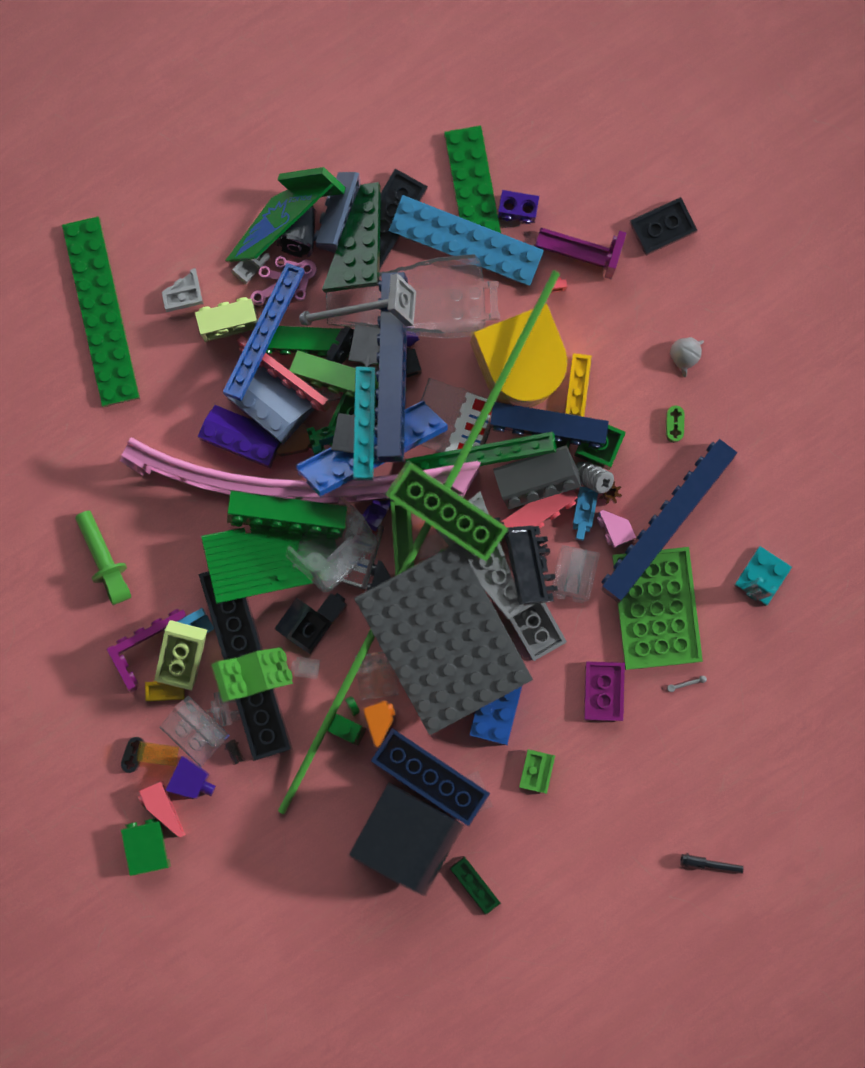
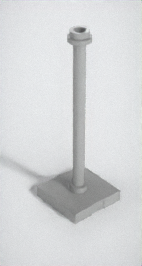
(400, 304)

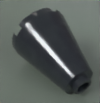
(299, 237)

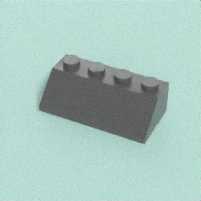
(537, 477)

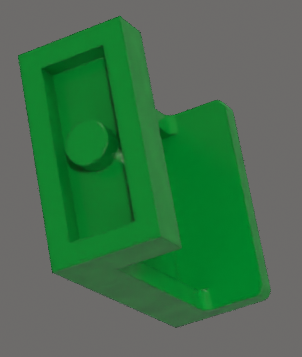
(145, 847)

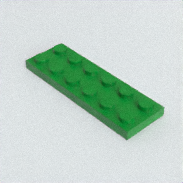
(472, 176)

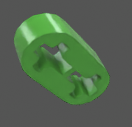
(679, 424)

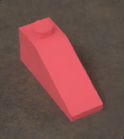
(159, 804)

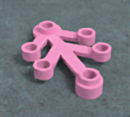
(275, 275)

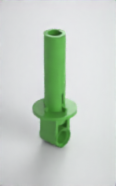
(108, 572)

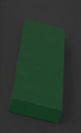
(475, 885)

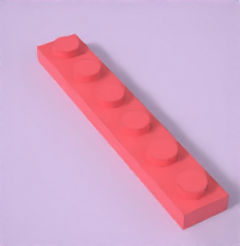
(290, 380)

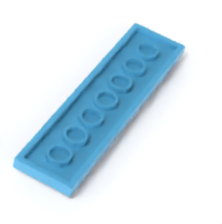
(462, 237)

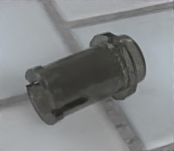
(234, 751)

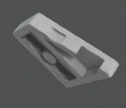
(183, 293)

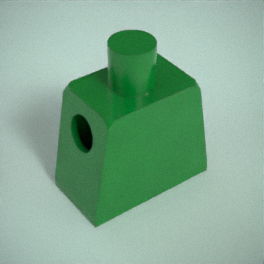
(347, 729)

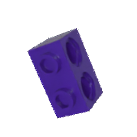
(519, 201)

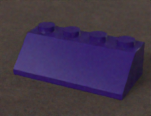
(239, 436)

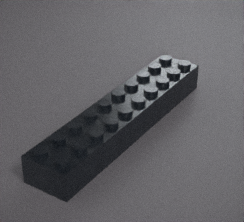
(236, 638)

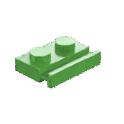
(537, 771)

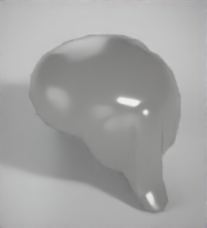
(686, 353)

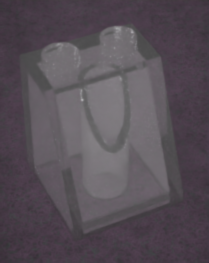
(575, 573)

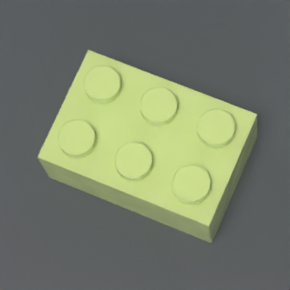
(226, 319)
(180, 655)

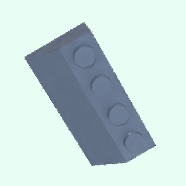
(337, 212)

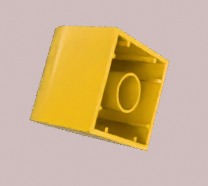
(538, 367)

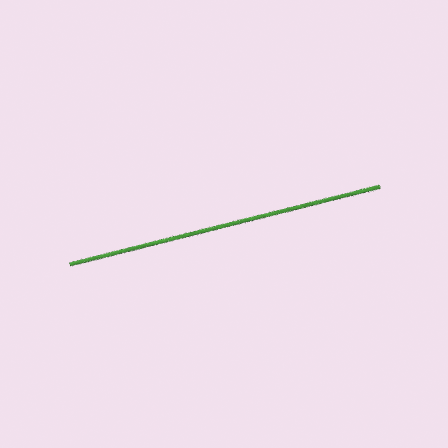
(422, 535)

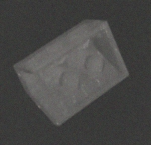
(194, 731)

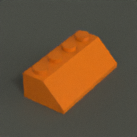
(379, 720)

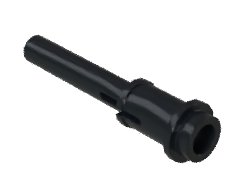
(701, 863)

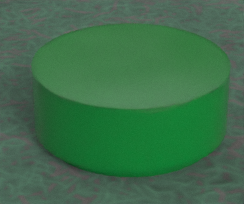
(352, 705)

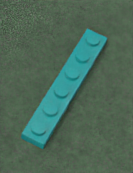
(364, 423)

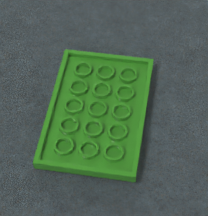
(661, 614)

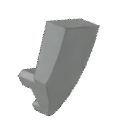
(247, 269)

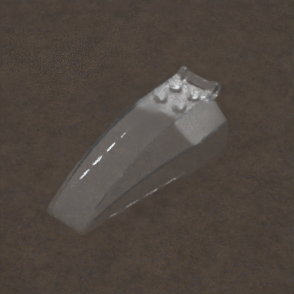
(446, 303)

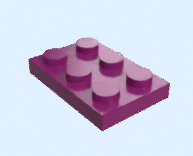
(604, 691)

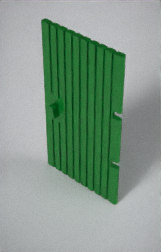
(251, 562)

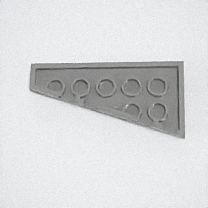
(493, 573)

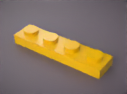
(578, 384)

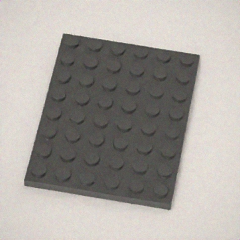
(443, 638)

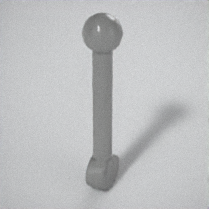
(671, 688)

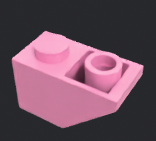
(617, 529)

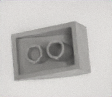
(537, 629)

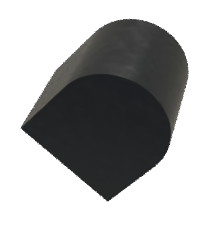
(406, 839)

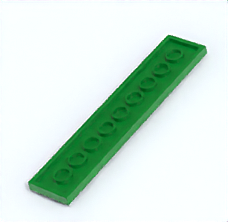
(100, 311)

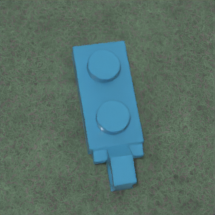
(584, 511)

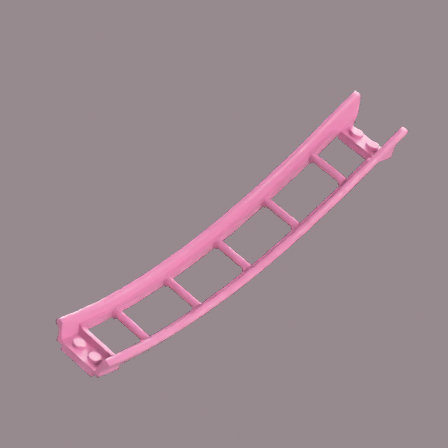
(145, 459)

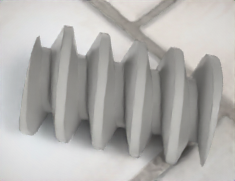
(595, 477)

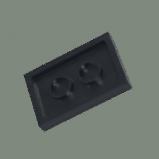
(663, 226)

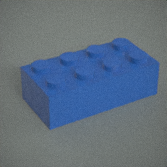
(496, 718)

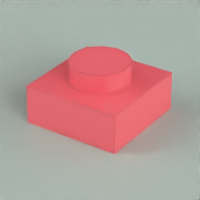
(560, 285)

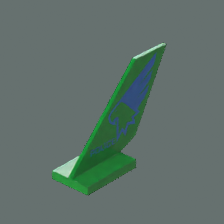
(284, 209)

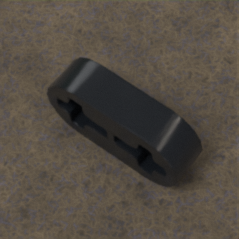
(129, 753)

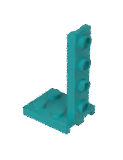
(763, 576)

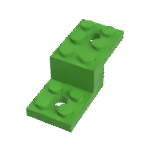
(252, 673)

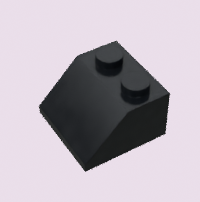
(303, 626)

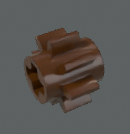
(609, 498)

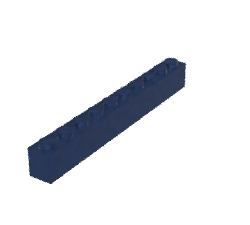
(391, 379)
(668, 521)

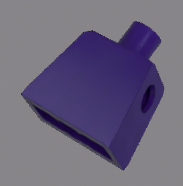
(190, 780)

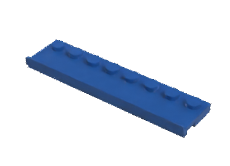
(335, 468)

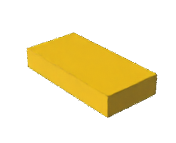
(160, 692)

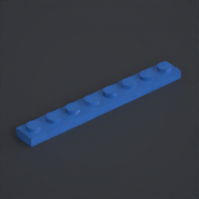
(263, 332)

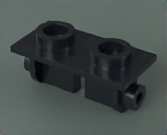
(339, 352)

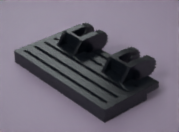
(529, 565)

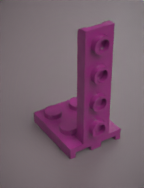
(582, 249)
(139, 636)

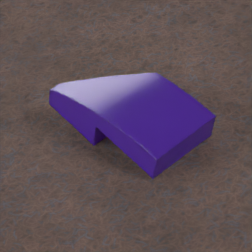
(376, 512)

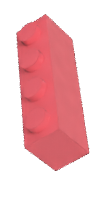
(541, 510)

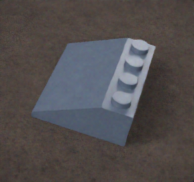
(273, 405)

